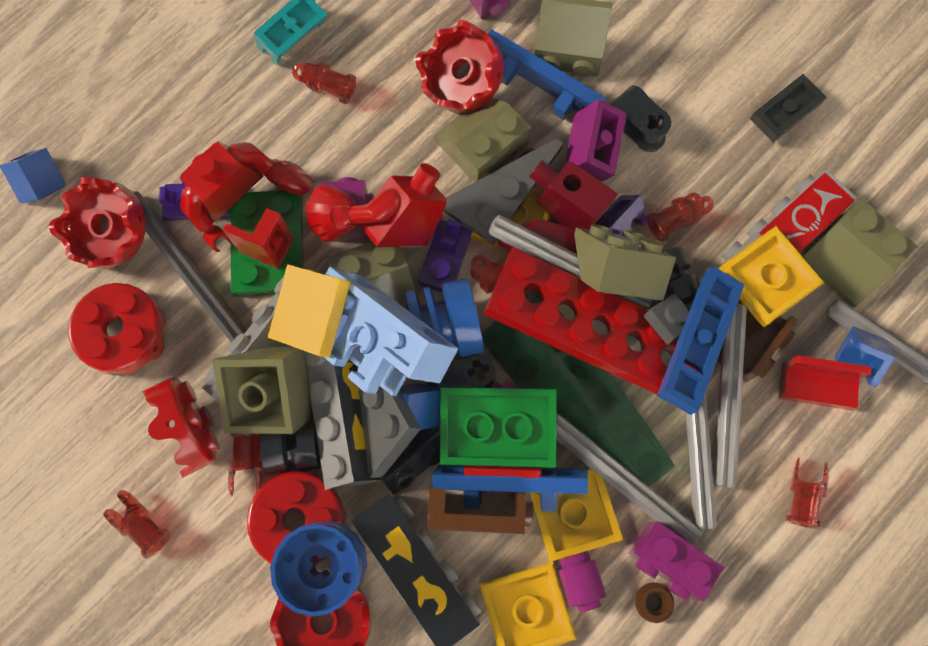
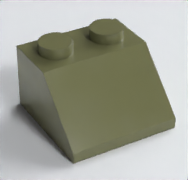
(573, 34)
(484, 138)
(859, 252)
(380, 266)
(263, 391)

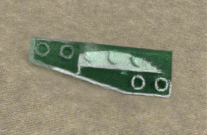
(584, 397)

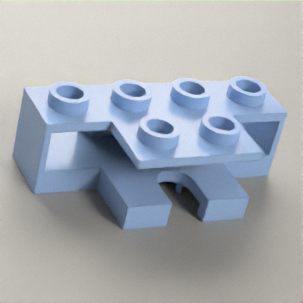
(385, 340)

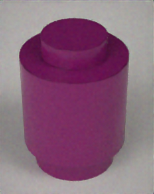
(581, 581)

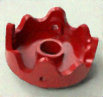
(441, 64)
(81, 227)
(133, 346)
(192, 424)
(279, 496)
(349, 628)

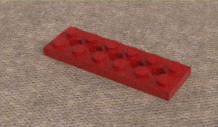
(577, 334)

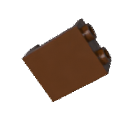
(762, 344)
(441, 521)

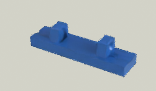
(566, 89)
(701, 341)
(549, 484)

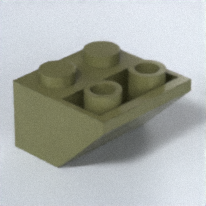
(623, 262)

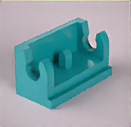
(288, 27)

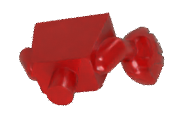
(227, 174)
(398, 215)

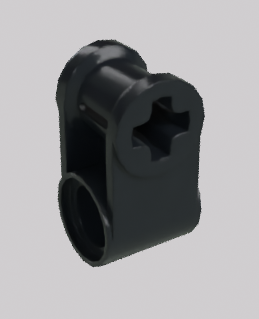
(643, 119)
(460, 370)

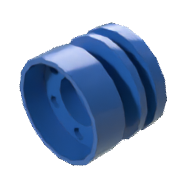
(453, 317)
(295, 571)

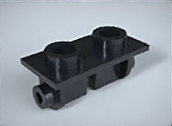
(423, 453)

